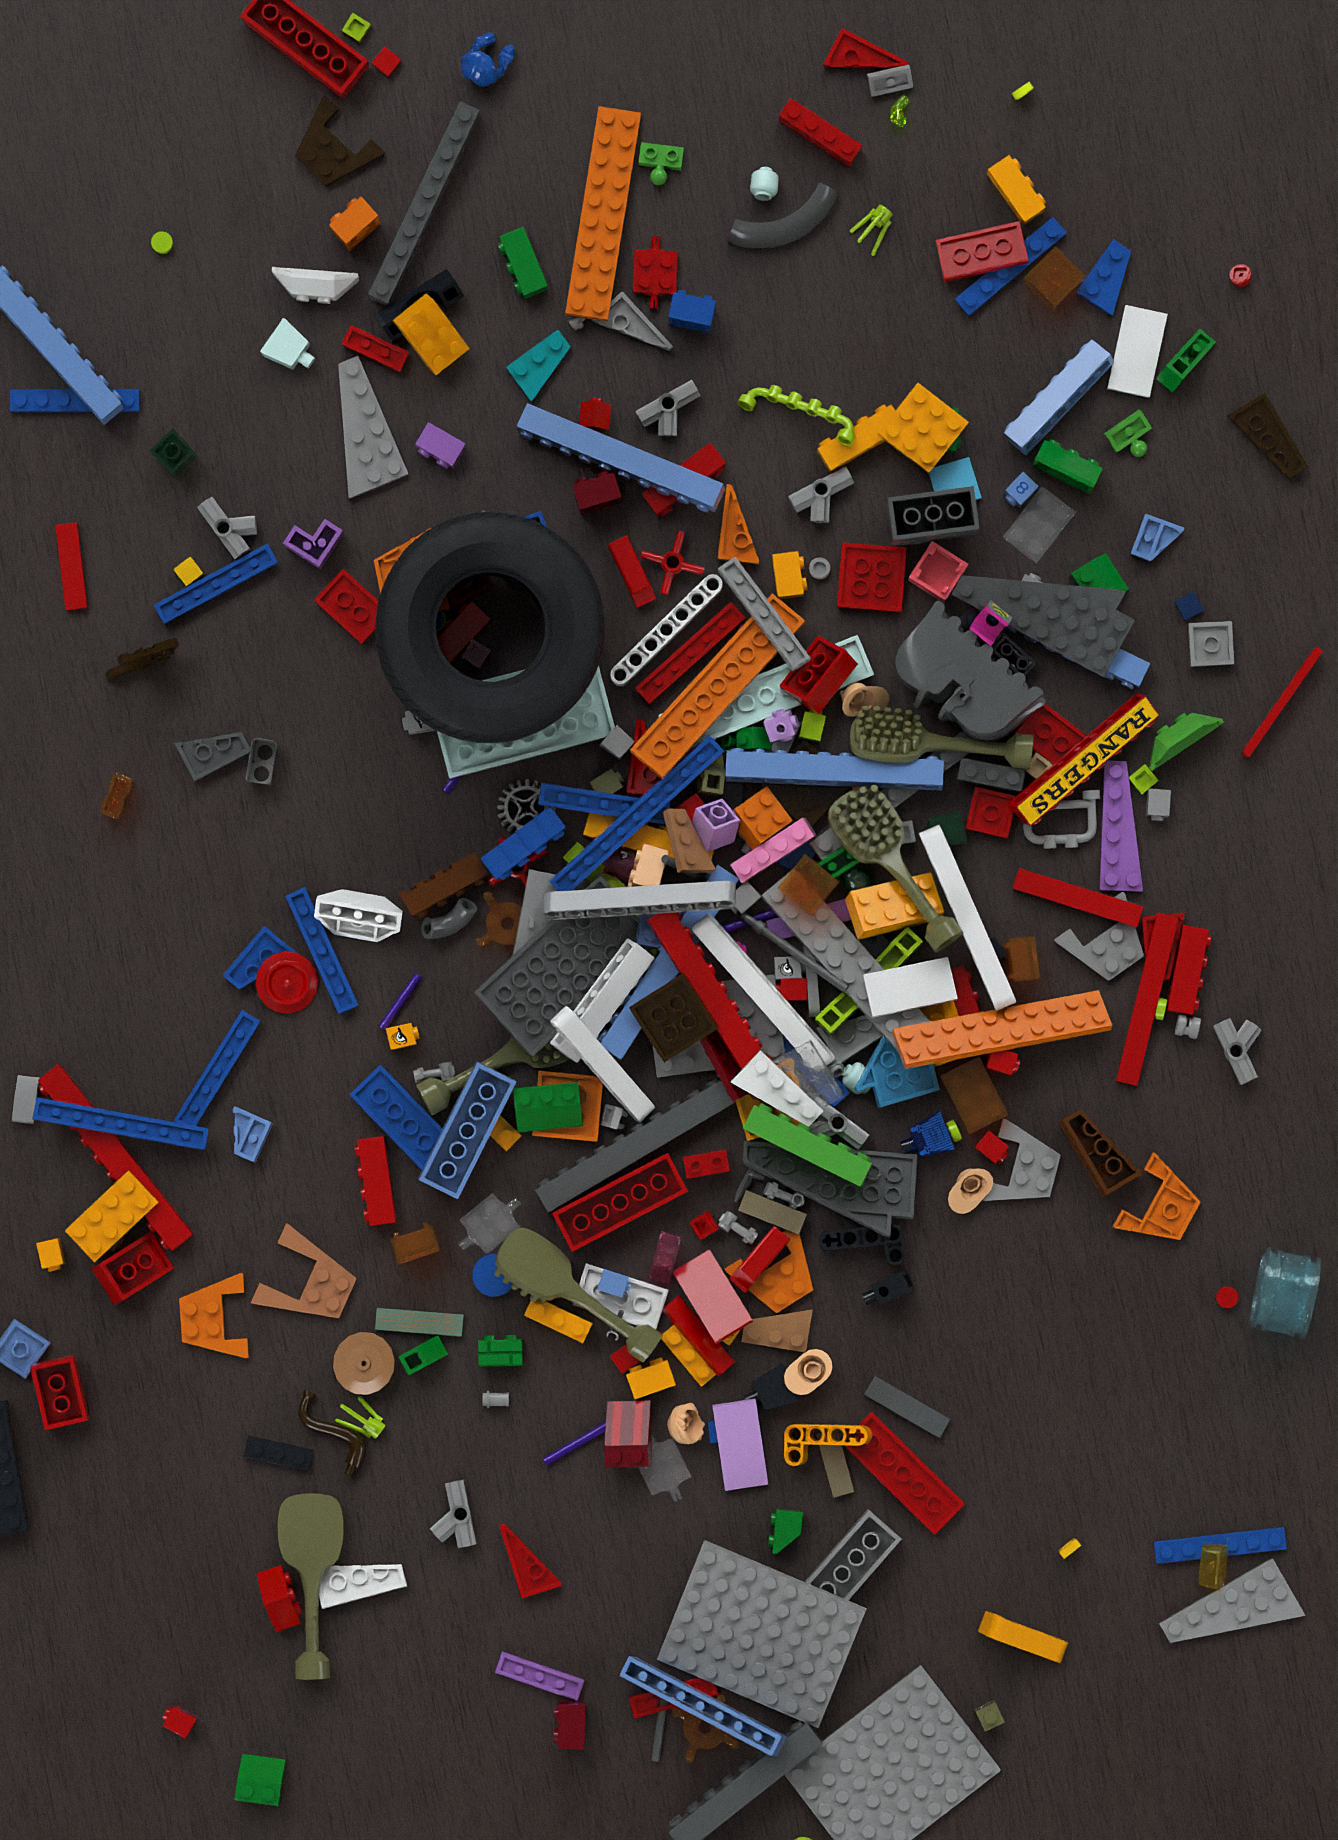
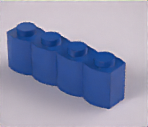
(523, 843)

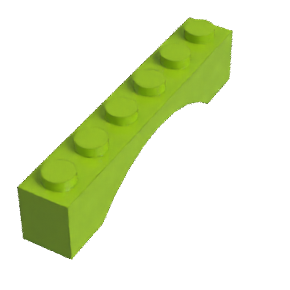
(892, 957)

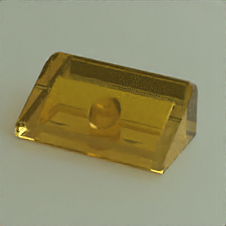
(1213, 1566)

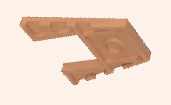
(326, 1288)

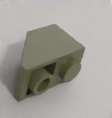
(711, 780)

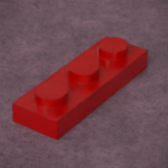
(375, 348)

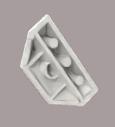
(315, 284)
(358, 915)

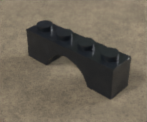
(440, 288)

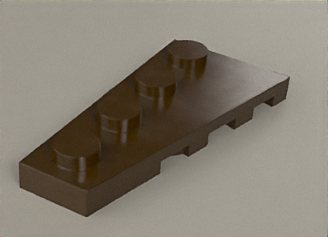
(1267, 431)

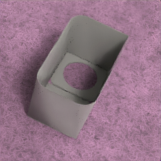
(617, 742)
(259, 762)

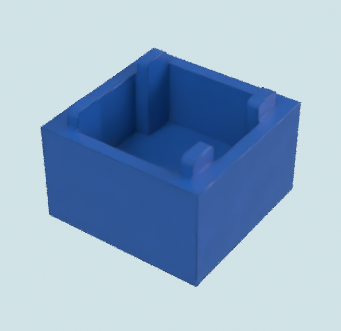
(692, 312)

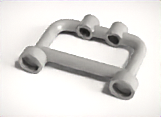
(1070, 840)

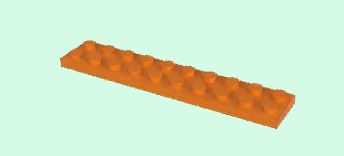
(603, 214)
(710, 693)
(1001, 1029)

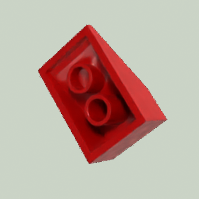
(132, 1268)

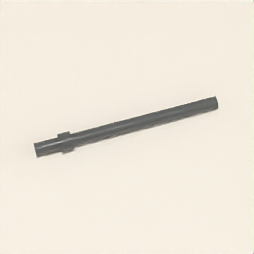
(761, 928)

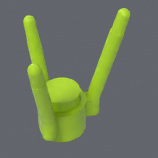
(878, 217)
(372, 1426)

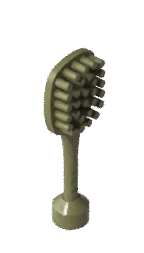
(904, 740)
(874, 834)
(437, 1093)
(546, 1274)
(311, 1542)

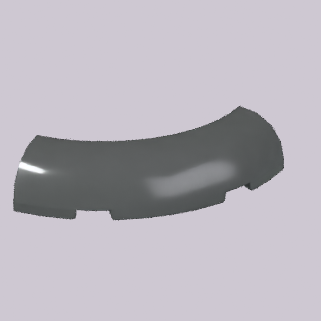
(787, 229)

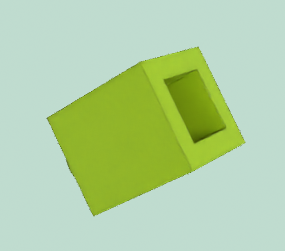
(812, 726)

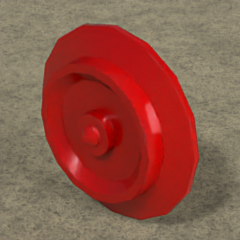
(286, 982)

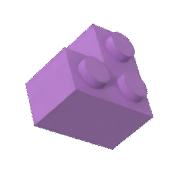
(314, 548)

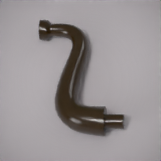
(350, 1436)

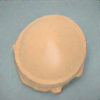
(685, 1424)

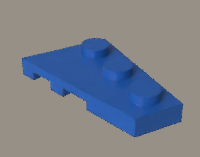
(1106, 278)
(247, 964)

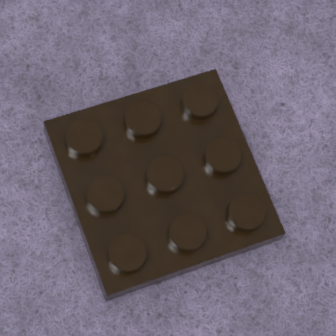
(806, 800)
(674, 1017)

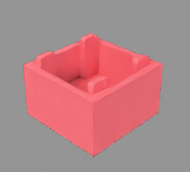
(938, 572)

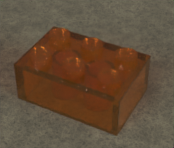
(973, 1095)

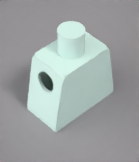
(287, 347)

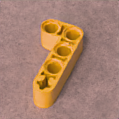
(828, 1438)
(1022, 1637)

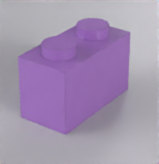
(440, 445)

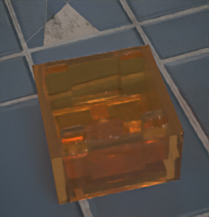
(1054, 278)
(808, 884)
(1022, 959)
(415, 1244)

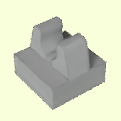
(611, 1117)

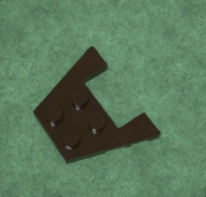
(326, 154)
(142, 658)

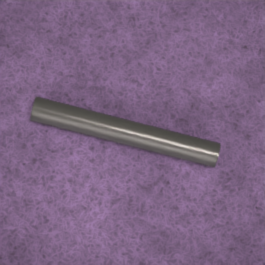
(671, 862)
(659, 1733)

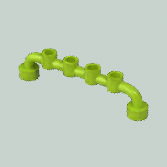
(794, 402)

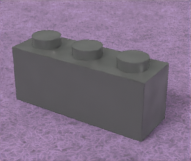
(990, 775)

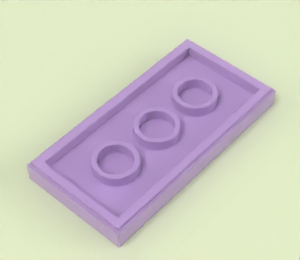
(740, 1444)

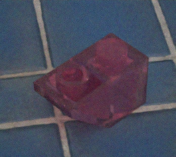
(664, 1258)

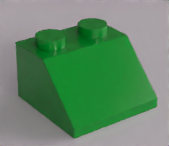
(1098, 574)
(260, 1779)

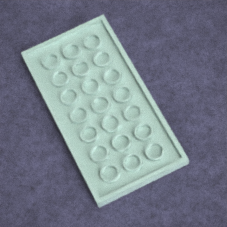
(583, 723)

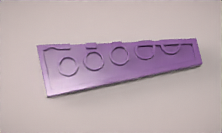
(1119, 847)

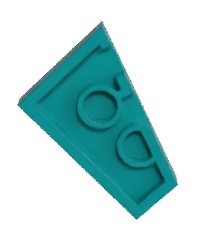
(536, 366)

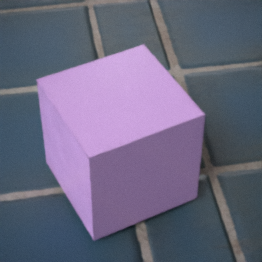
(715, 824)

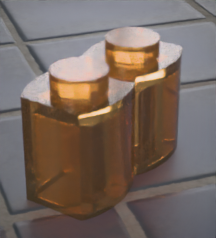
(119, 791)

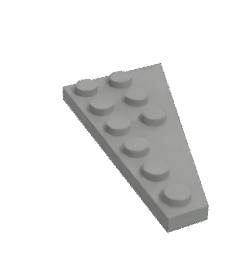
(369, 445)
(1245, 1602)

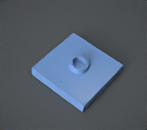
(21, 1348)

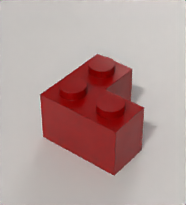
(279, 1598)

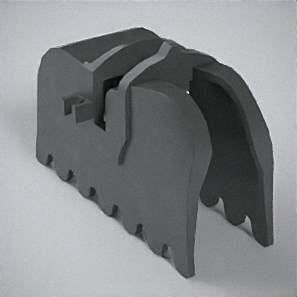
(945, 661)

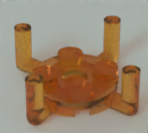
(494, 919)
(699, 1739)

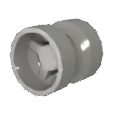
(1192, 1024)

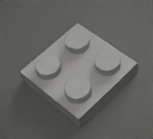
(1211, 644)

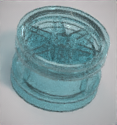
(1285, 1293)

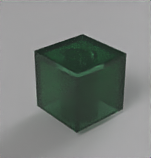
(173, 453)
(951, 826)

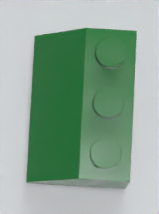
(1067, 466)
(547, 1107)

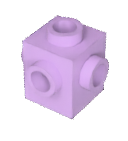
(774, 725)

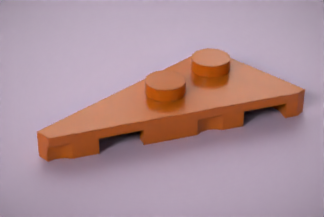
(734, 536)

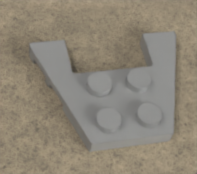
(1107, 953)
(1032, 1170)

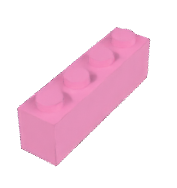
(773, 850)

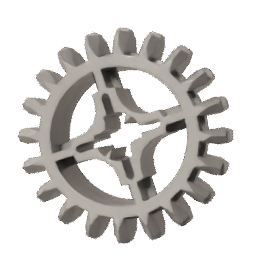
(511, 796)

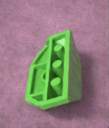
(1180, 736)

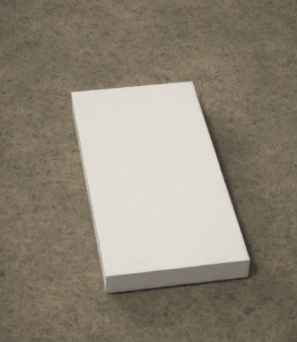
(1137, 351)
(910, 987)
(640, 1306)

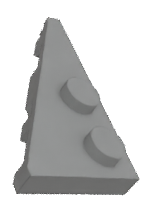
(629, 320)

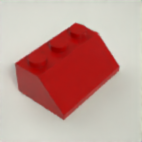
(821, 676)

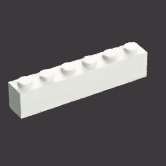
(608, 992)

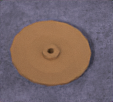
(363, 1363)

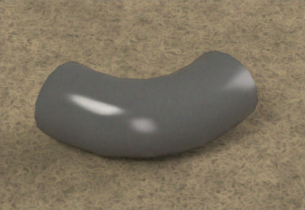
(450, 922)

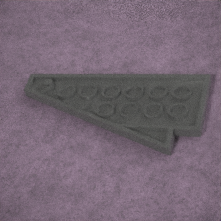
(1063, 617)
(884, 1195)

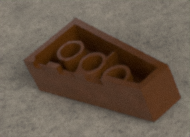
(444, 886)
(1097, 1153)

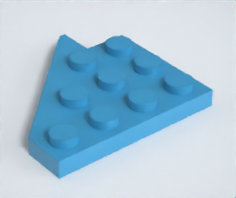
(891, 1080)

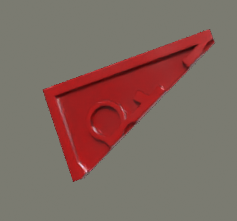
(856, 52)
(640, 776)
(529, 1571)

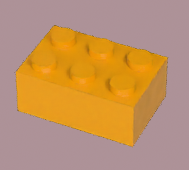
(431, 334)

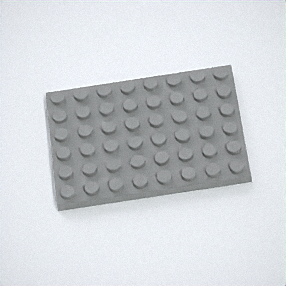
(761, 1633)
(893, 1765)

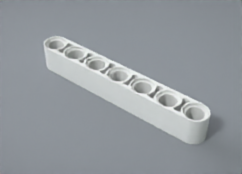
(671, 620)
(602, 1064)

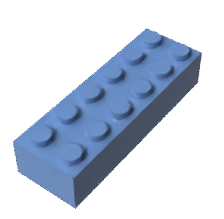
(467, 1130)

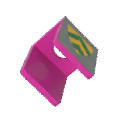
(986, 631)

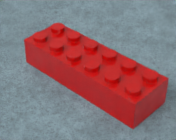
(306, 43)
(620, 1202)

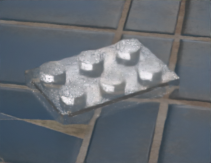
(1039, 525)
(810, 1074)

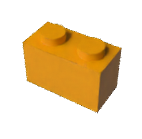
(788, 575)
(651, 1378)

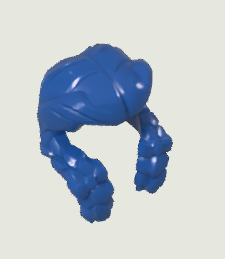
(480, 67)

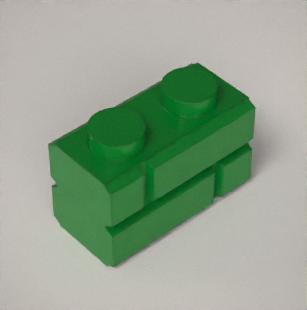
(500, 1351)

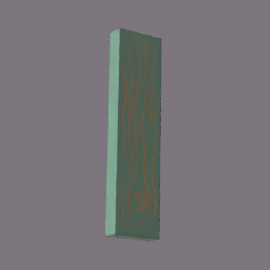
(419, 1322)

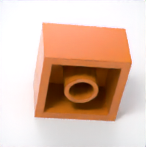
(354, 223)
(761, 818)

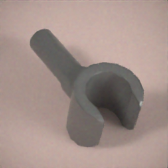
(611, 1330)

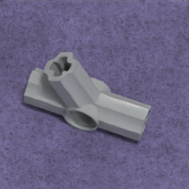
(668, 417)
(821, 503)
(237, 527)
(1243, 1040)
(850, 1131)
(449, 1523)

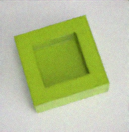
(356, 28)
(1143, 779)

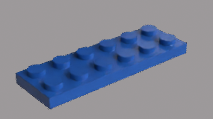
(398, 1114)

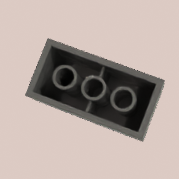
(932, 516)

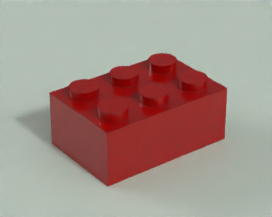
(59, 1392)

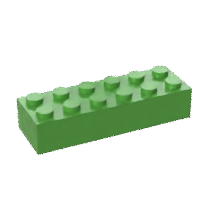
(808, 1146)

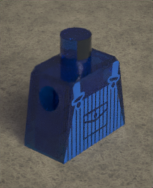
(928, 1137)

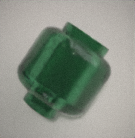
(857, 878)

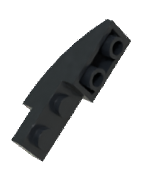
(1002, 647)

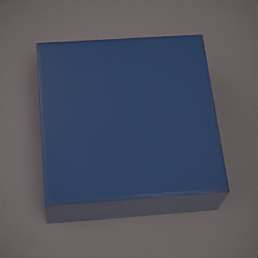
(1189, 606)

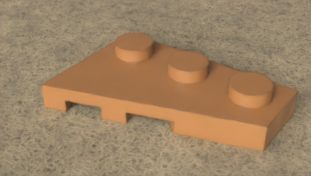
(686, 845)
(780, 1331)

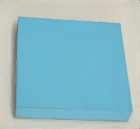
(954, 475)

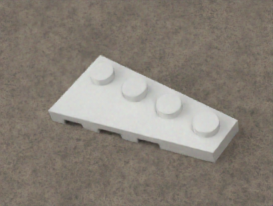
(774, 1087)
(357, 1582)

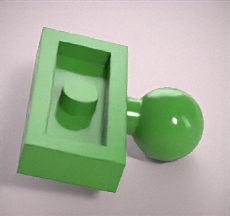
(661, 158)
(1127, 433)

